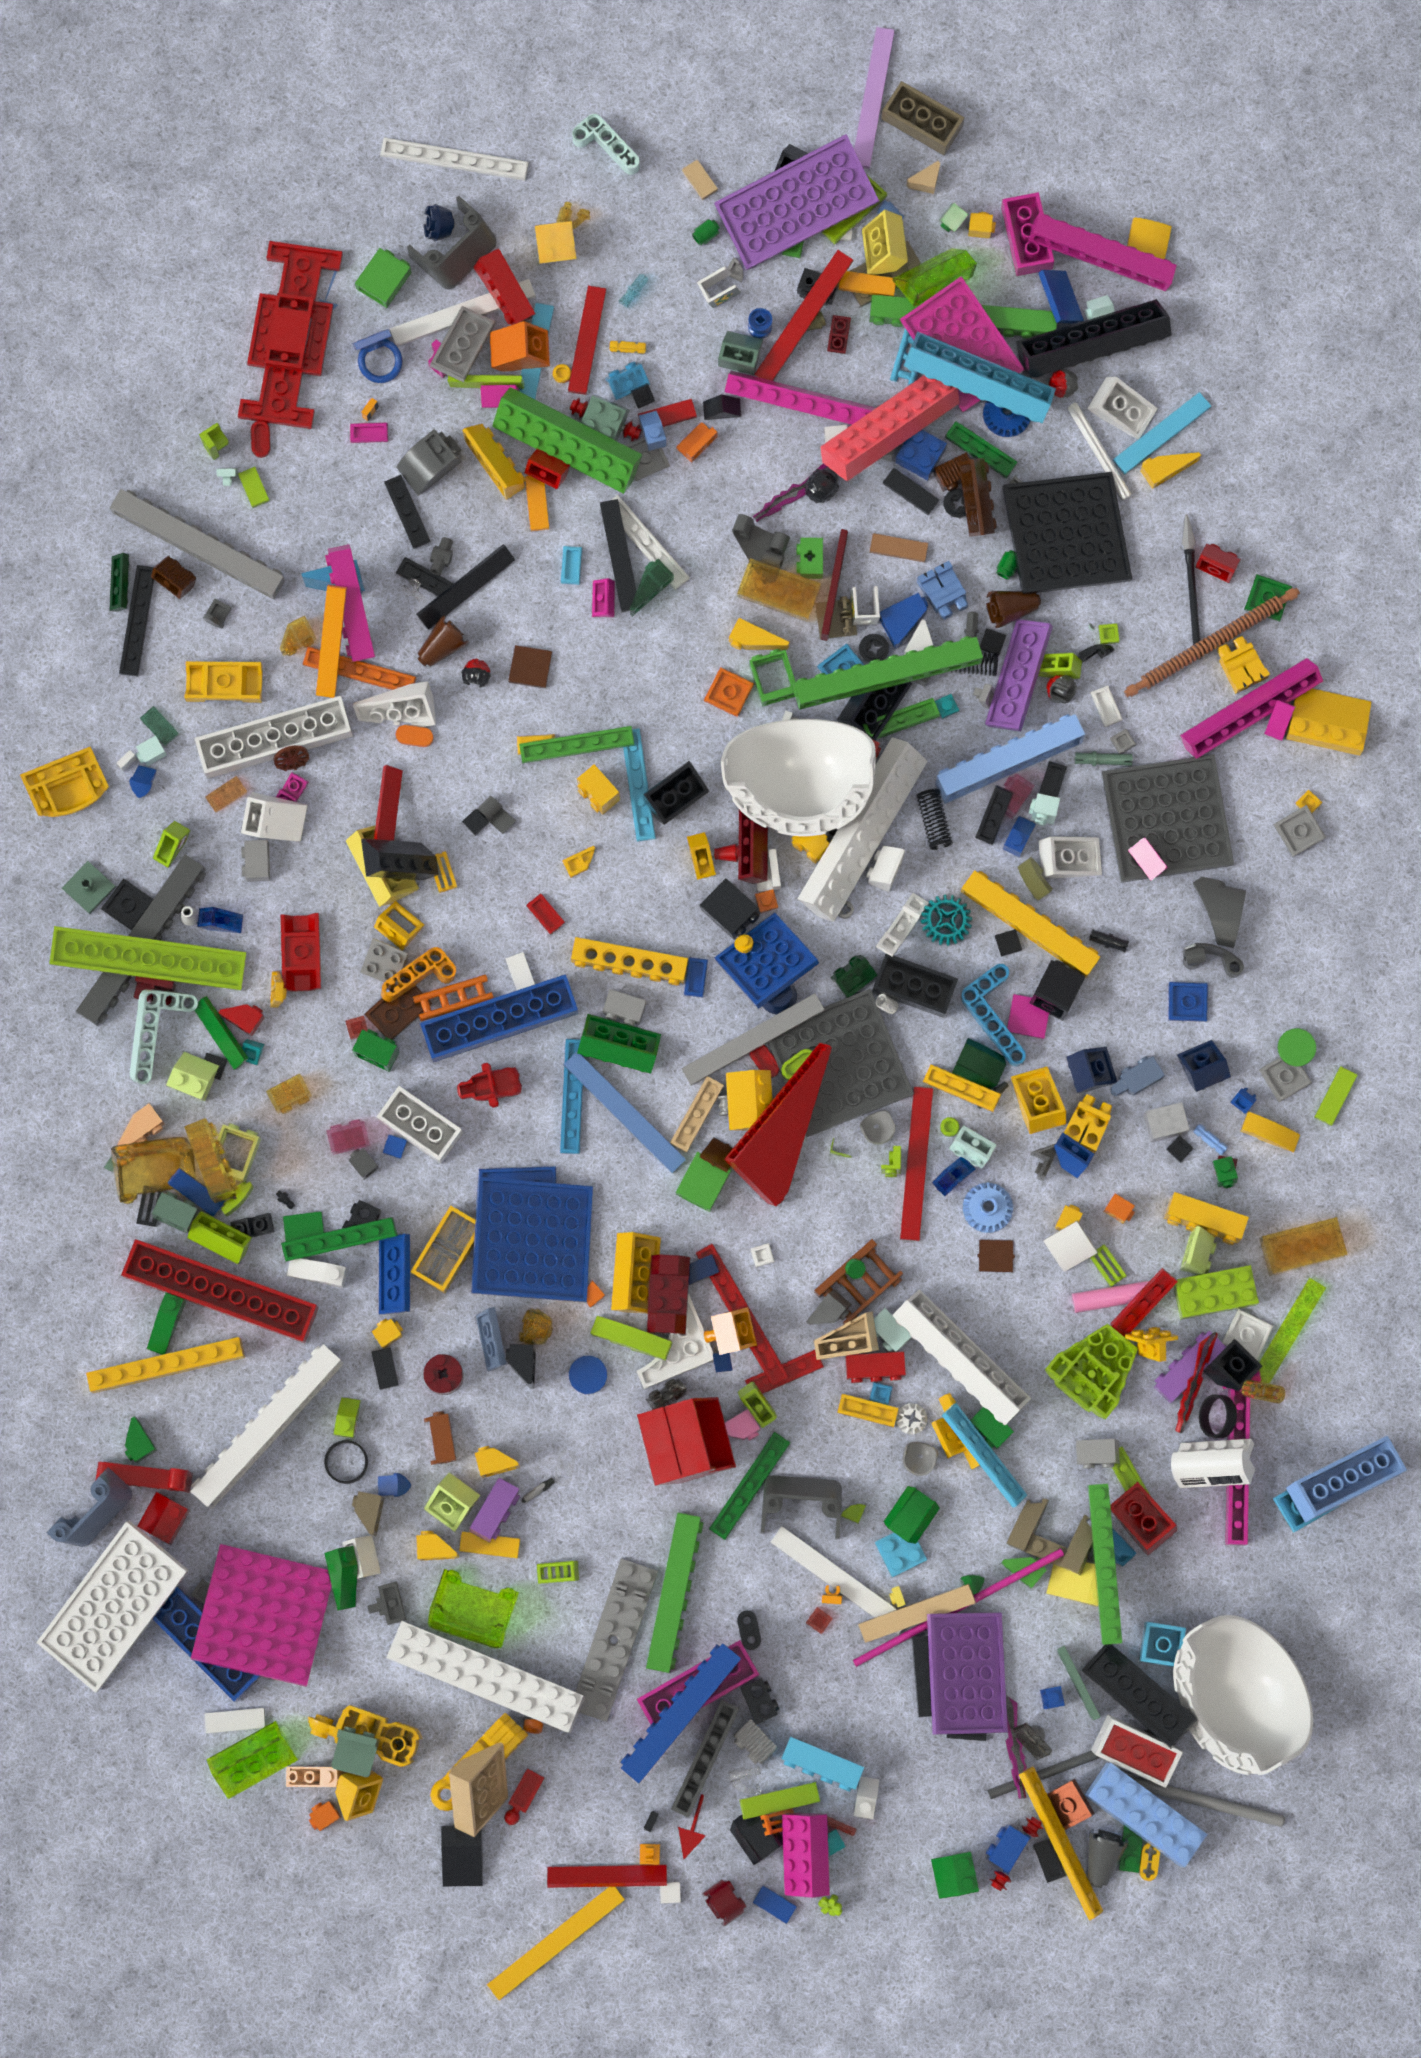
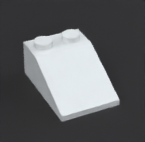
(1122, 407)
(1070, 857)

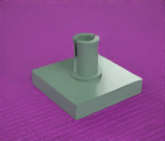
(88, 887)

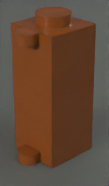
(442, 1438)

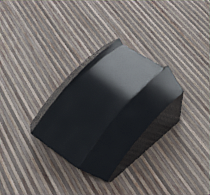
(752, 1838)

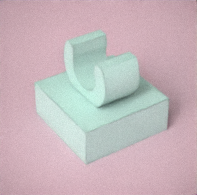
(227, 474)

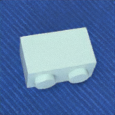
(890, 1331)

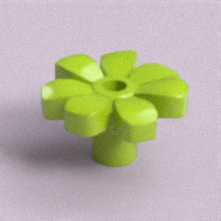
(830, 1905)

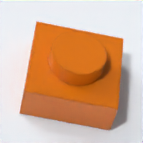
(766, 901)

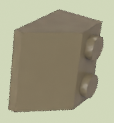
(369, 1510)

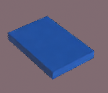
(1061, 296)

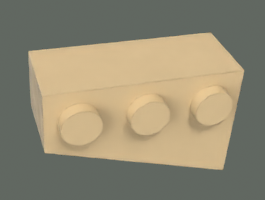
(851, 1338)

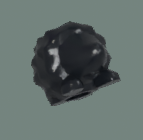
(821, 485)

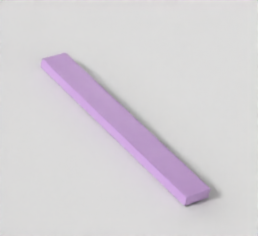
(873, 95)

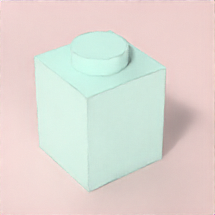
(1099, 307)
(150, 751)

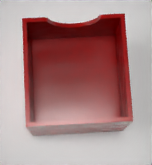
(686, 1440)

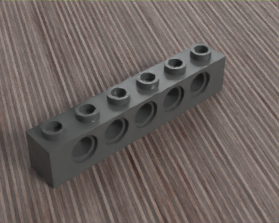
(705, 1758)

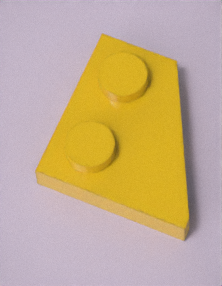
(278, 993)

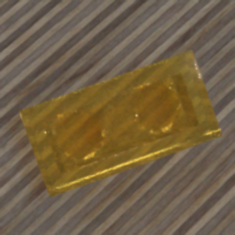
(289, 1094)

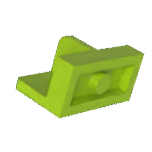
(213, 440)

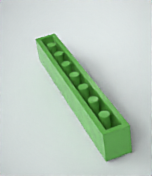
(1104, 1564)
(673, 1593)

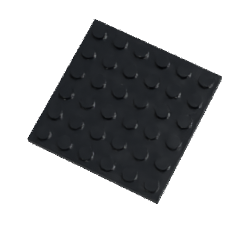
(1067, 533)

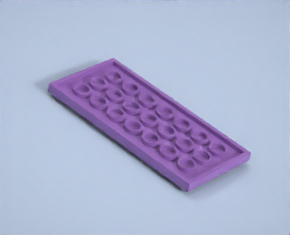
(796, 202)

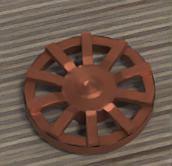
(291, 757)

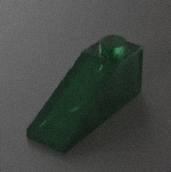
(653, 581)

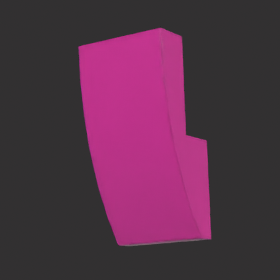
(1279, 720)
(293, 788)

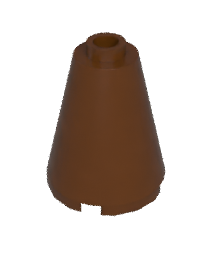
(1010, 606)
(441, 643)

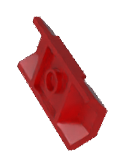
(300, 952)

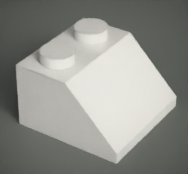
(886, 867)

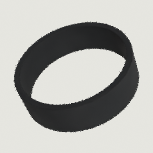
(1231, 1416)
(330, 1449)

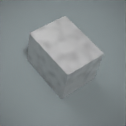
(1166, 1122)

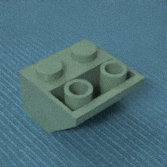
(740, 352)

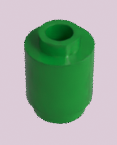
(705, 232)
(1007, 565)

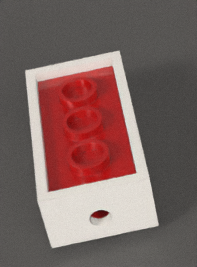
(1136, 1751)

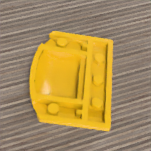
(65, 784)

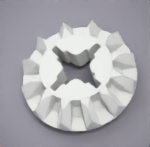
(903, 1422)

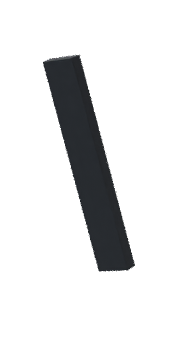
(618, 553)
(465, 586)
(137, 621)

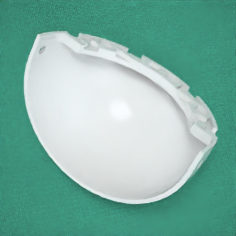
(800, 774)
(1244, 1695)

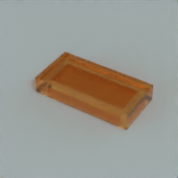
(226, 794)

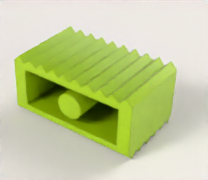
(757, 1404)

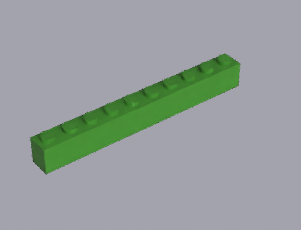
(1006, 319)
(888, 672)

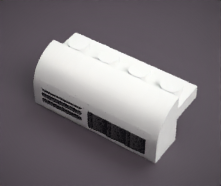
(1213, 1463)

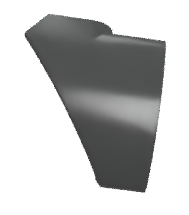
(759, 543)
(1223, 907)
(1195, 954)

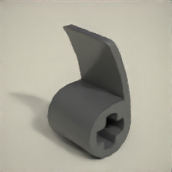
(496, 814)

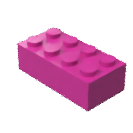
(1018, 218)
(805, 1854)

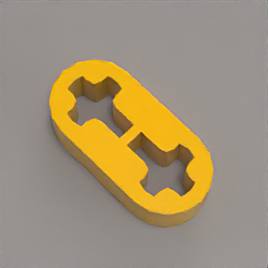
(1144, 1863)

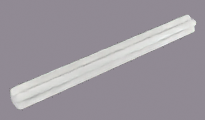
(1099, 450)

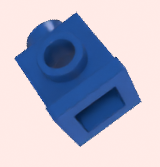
(1052, 1697)

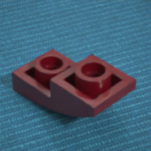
(839, 334)

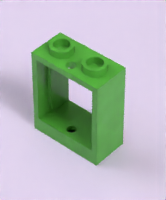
(778, 695)

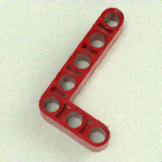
(150, 1477)

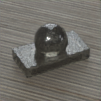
(1032, 1739)

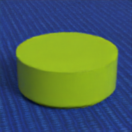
(949, 1127)

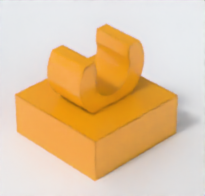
(832, 1598)
(650, 1854)

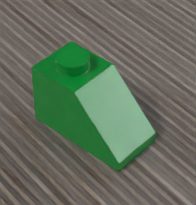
(138, 1442)

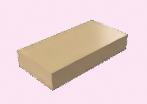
(699, 179)

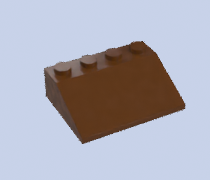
(977, 497)

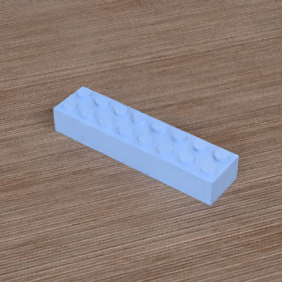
(1009, 758)

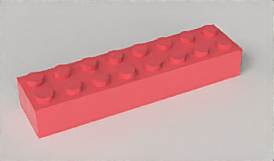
(888, 426)

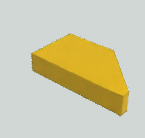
(579, 862)

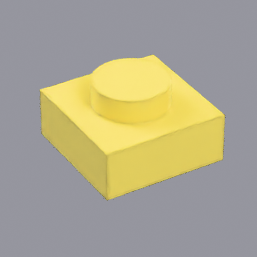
(896, 1597)

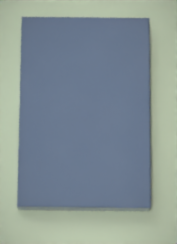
(491, 1339)

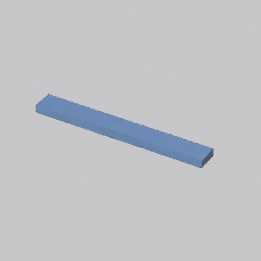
(624, 1112)

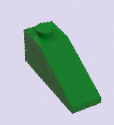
(165, 1323)
(343, 1576)

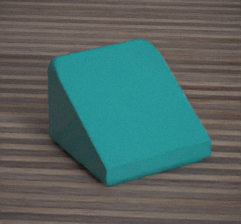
(253, 1050)

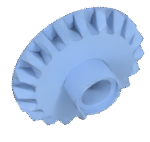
(979, 1218)

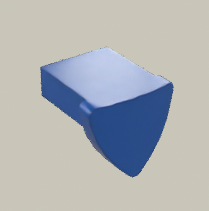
(142, 780)
(393, 1485)

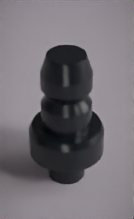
(284, 1199)

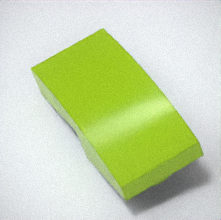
(243, 1192)

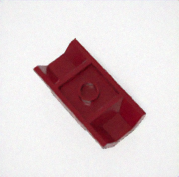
(668, 1294)

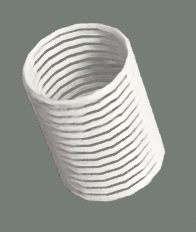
(888, 1000)

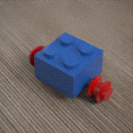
(1009, 1848)

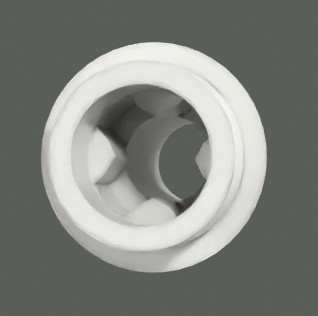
(190, 919)

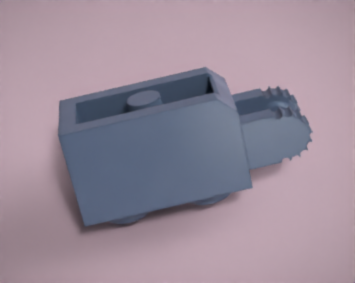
(1138, 1078)

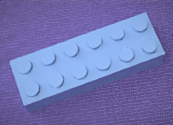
(1346, 1479)
(1145, 1814)

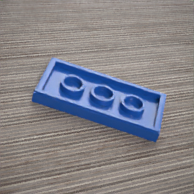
(537, 1174)
(394, 1275)

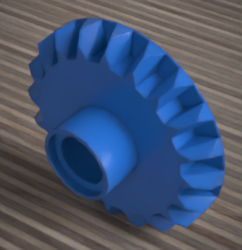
(1003, 424)

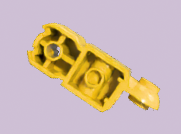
(371, 1722)
(504, 1731)

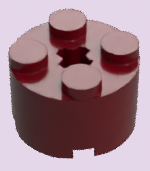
(445, 1385)
(724, 1902)

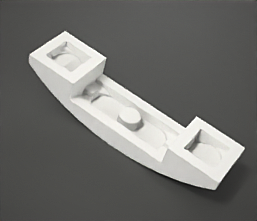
(902, 925)

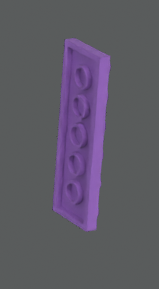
(1018, 675)

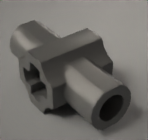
(441, 556)

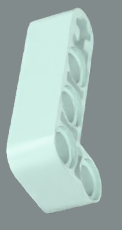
(609, 146)

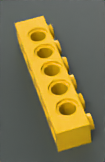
(583, 946)

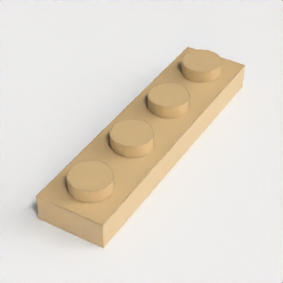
(696, 1114)

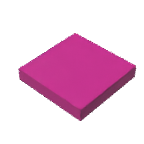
(1027, 1018)

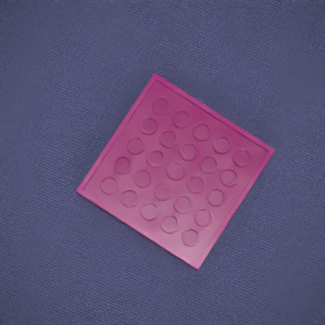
(262, 1615)

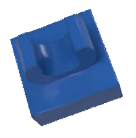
(1243, 1100)

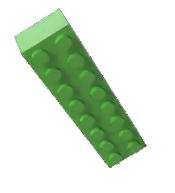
(567, 440)

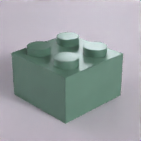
(174, 1212)

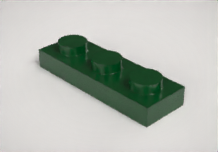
(119, 582)

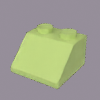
(193, 1076)
(451, 1501)

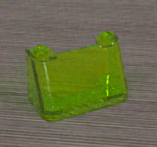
(471, 1611)

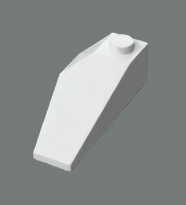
(405, 704)

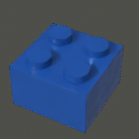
(921, 454)

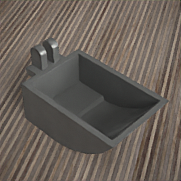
(429, 461)

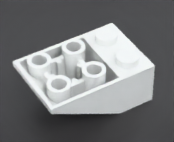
(273, 818)

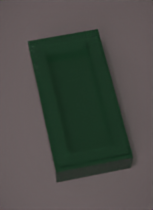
(159, 726)

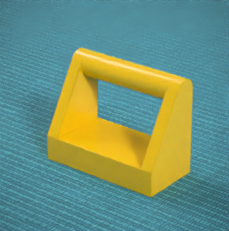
(393, 931)

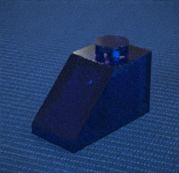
(219, 920)
(953, 1176)

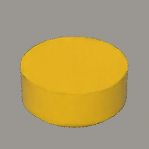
(561, 373)

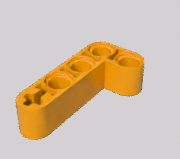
(415, 977)

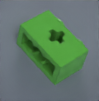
(814, 568)

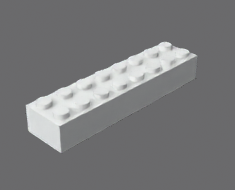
(263, 738)
(961, 1357)

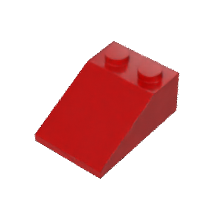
(1143, 1518)

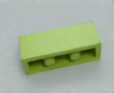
(219, 1237)

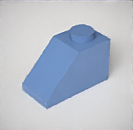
(653, 430)

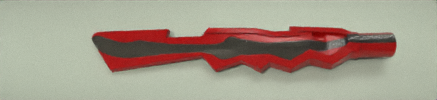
(1194, 1383)

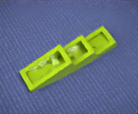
(631, 1338)

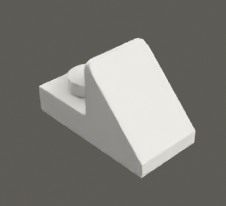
(866, 1797)

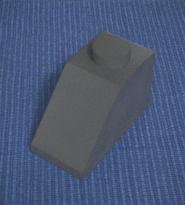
(830, 1309)

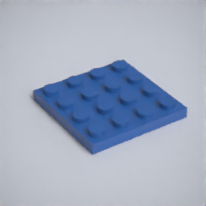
(771, 965)

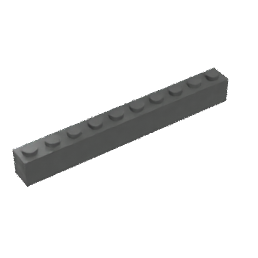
(150, 926)

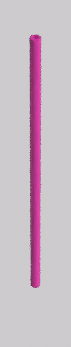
(978, 1596)

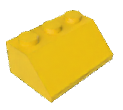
(747, 1097)

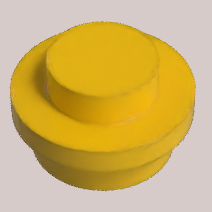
(744, 943)

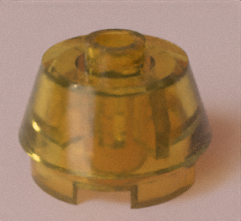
(536, 1327)

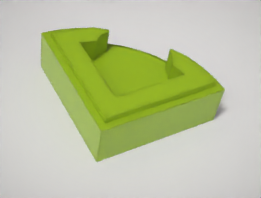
(854, 1512)

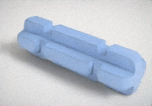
(1210, 1139)

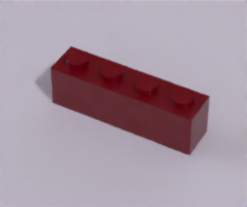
(752, 851)

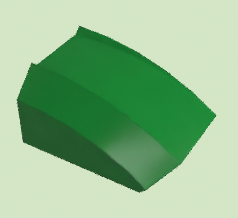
(911, 1515)

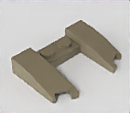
(1024, 1539)

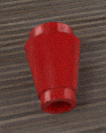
(727, 853)

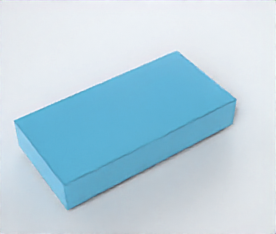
(571, 565)

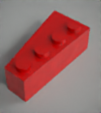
(504, 287)

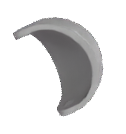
(883, 1132)
(917, 1465)

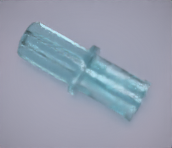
(633, 290)

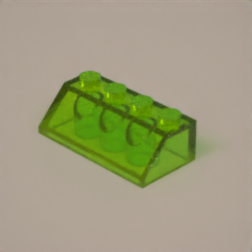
(935, 274)
(251, 1760)

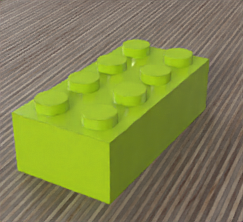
(1215, 1292)

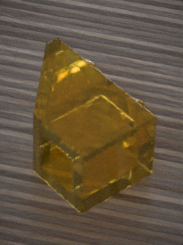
(297, 635)

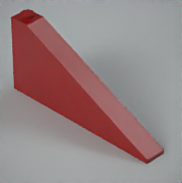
(773, 1143)

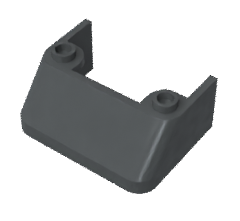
(460, 259)
(804, 1489)

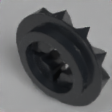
(949, 506)
(878, 641)

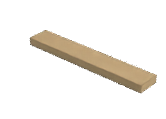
(916, 1613)

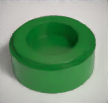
(855, 1268)

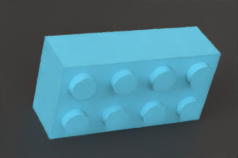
(823, 1763)

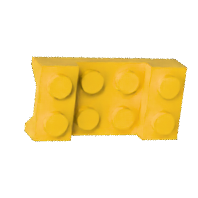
(223, 681)

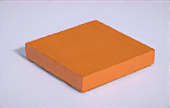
(729, 692)

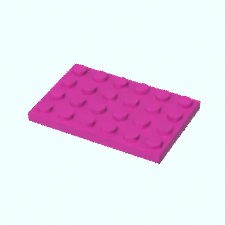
(962, 322)

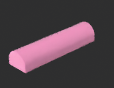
(1106, 1297)

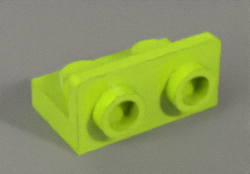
(894, 1163)

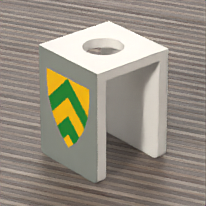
(713, 279)
(865, 619)

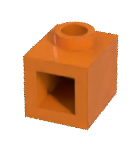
(323, 1815)

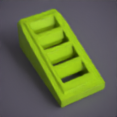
(574, 1572)

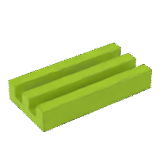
(1114, 1262)

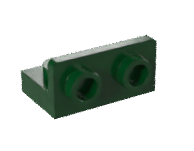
(853, 975)

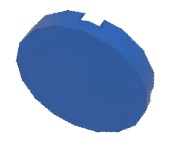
(588, 1375)

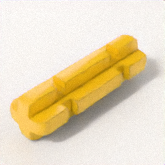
(627, 347)

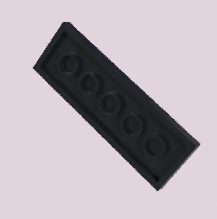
(1139, 1695)

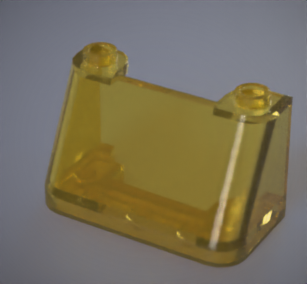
(150, 1165)

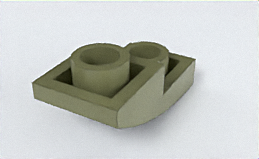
(1031, 875)

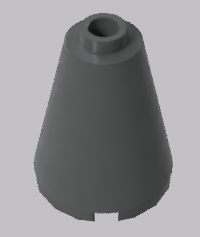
(1104, 1856)

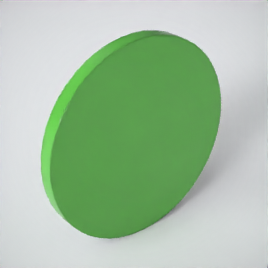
(1296, 1047)

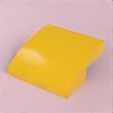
(1149, 236)

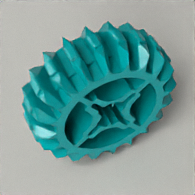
(959, 909)

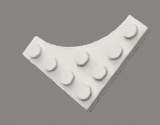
(684, 1355)

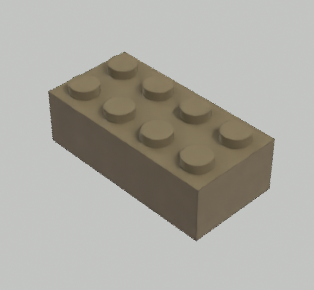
(922, 118)

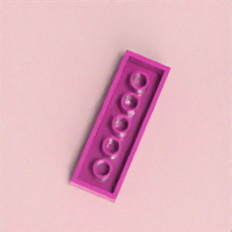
(660, 1697)

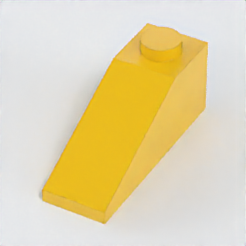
(1165, 467)
(755, 638)

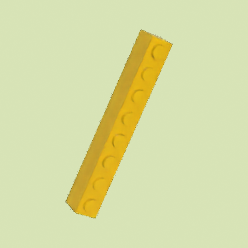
(1029, 923)
(165, 1365)

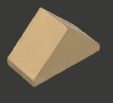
(925, 179)

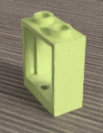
(248, 1135)

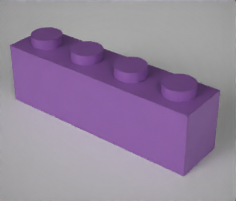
(1176, 1380)

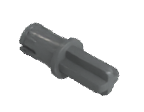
(971, 625)

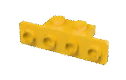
(949, 1440)

